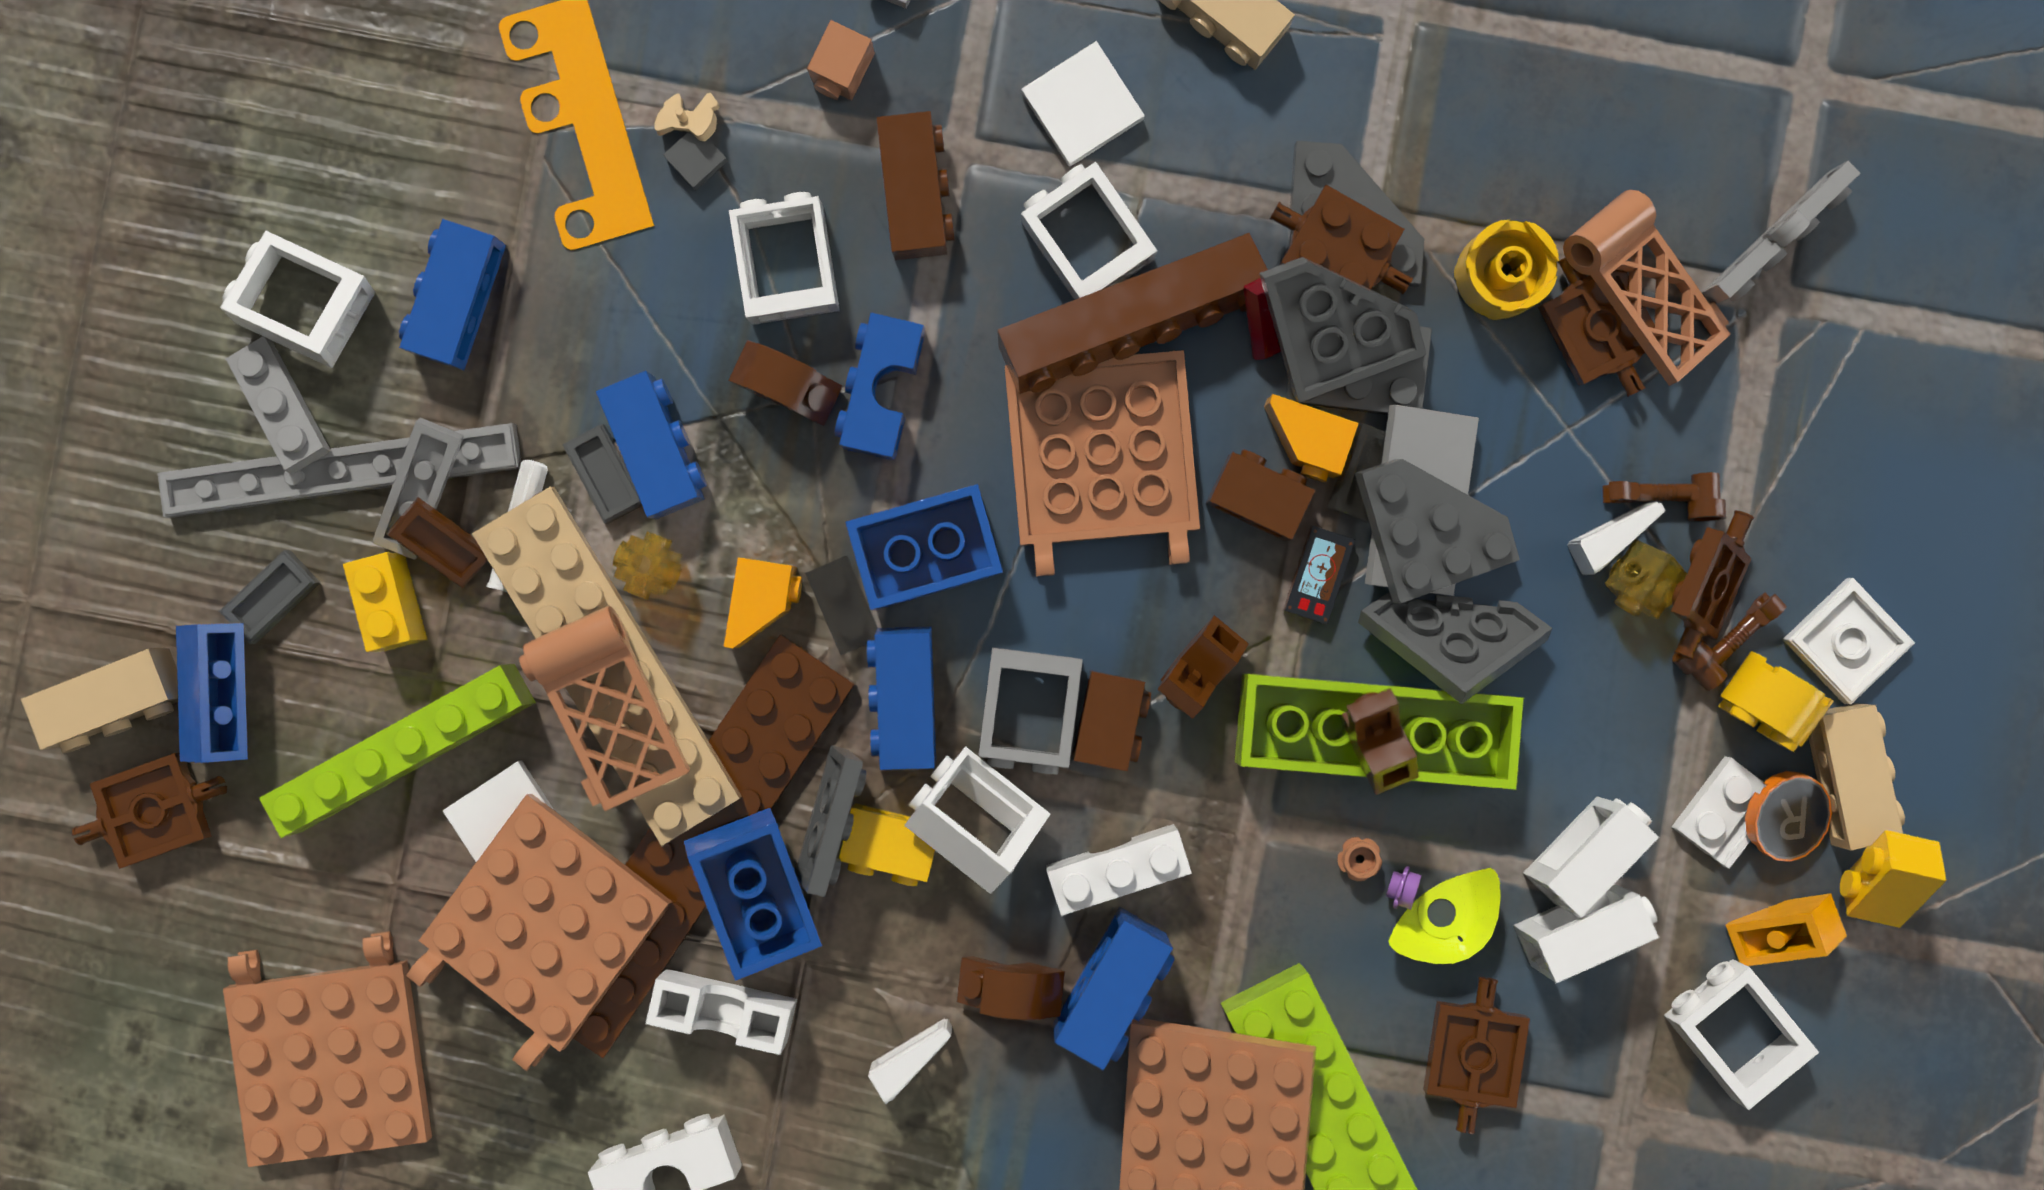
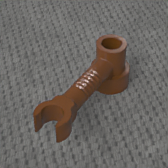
(1701, 495)
(1707, 662)

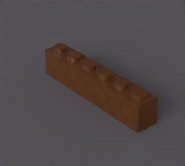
(1130, 315)

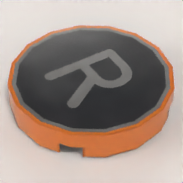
(1788, 816)

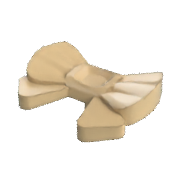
(699, 122)

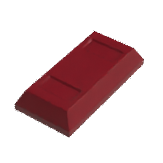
(1261, 327)

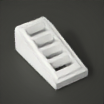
(1601, 545)
(899, 1066)

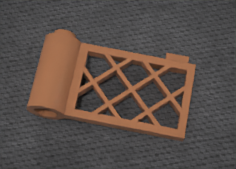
(1607, 244)
(581, 651)

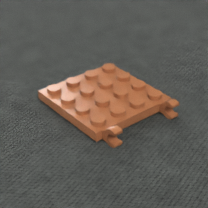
(1105, 456)
(542, 925)
(326, 1058)
(1215, 1110)

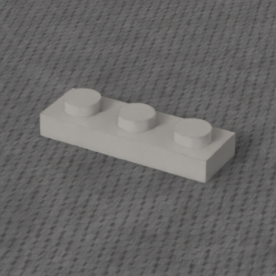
(278, 405)
(421, 475)

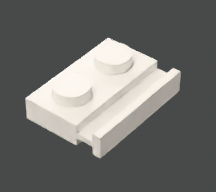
(1718, 811)

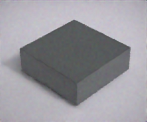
(695, 159)

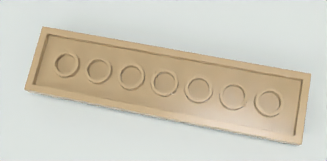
(559, 580)

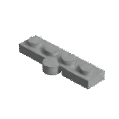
(1792, 225)

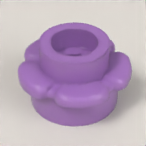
(1403, 888)

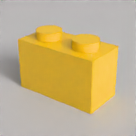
(384, 602)
(886, 845)
(1893, 878)

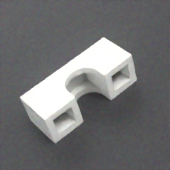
(1118, 871)
(694, 1003)
(699, 1151)

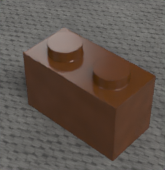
(1261, 495)
(1110, 721)

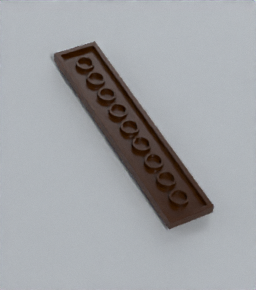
(762, 749)

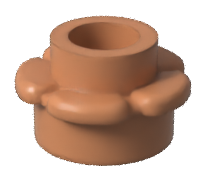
(1368, 867)

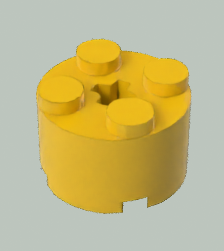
(1532, 261)
(1776, 699)

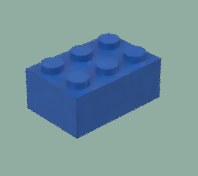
(924, 547)
(752, 893)
(1113, 989)

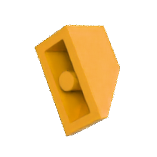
(1311, 437)
(759, 598)
(1788, 931)

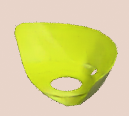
(1477, 912)

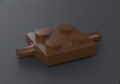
(1344, 239)
(1592, 332)
(1711, 583)
(150, 810)
(1476, 1054)

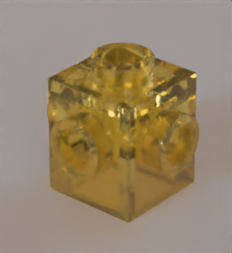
(664, 566)
(1644, 580)

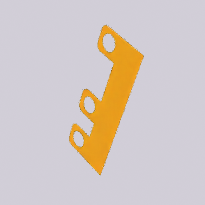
(591, 105)

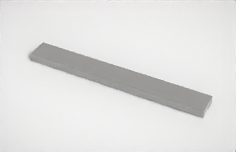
(338, 472)

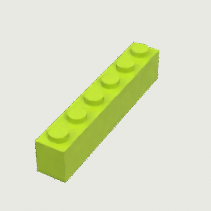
(397, 750)

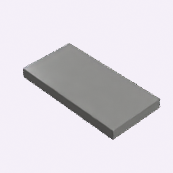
(1435, 443)

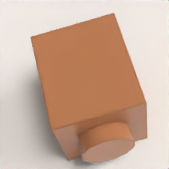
(840, 61)

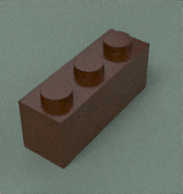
(914, 185)

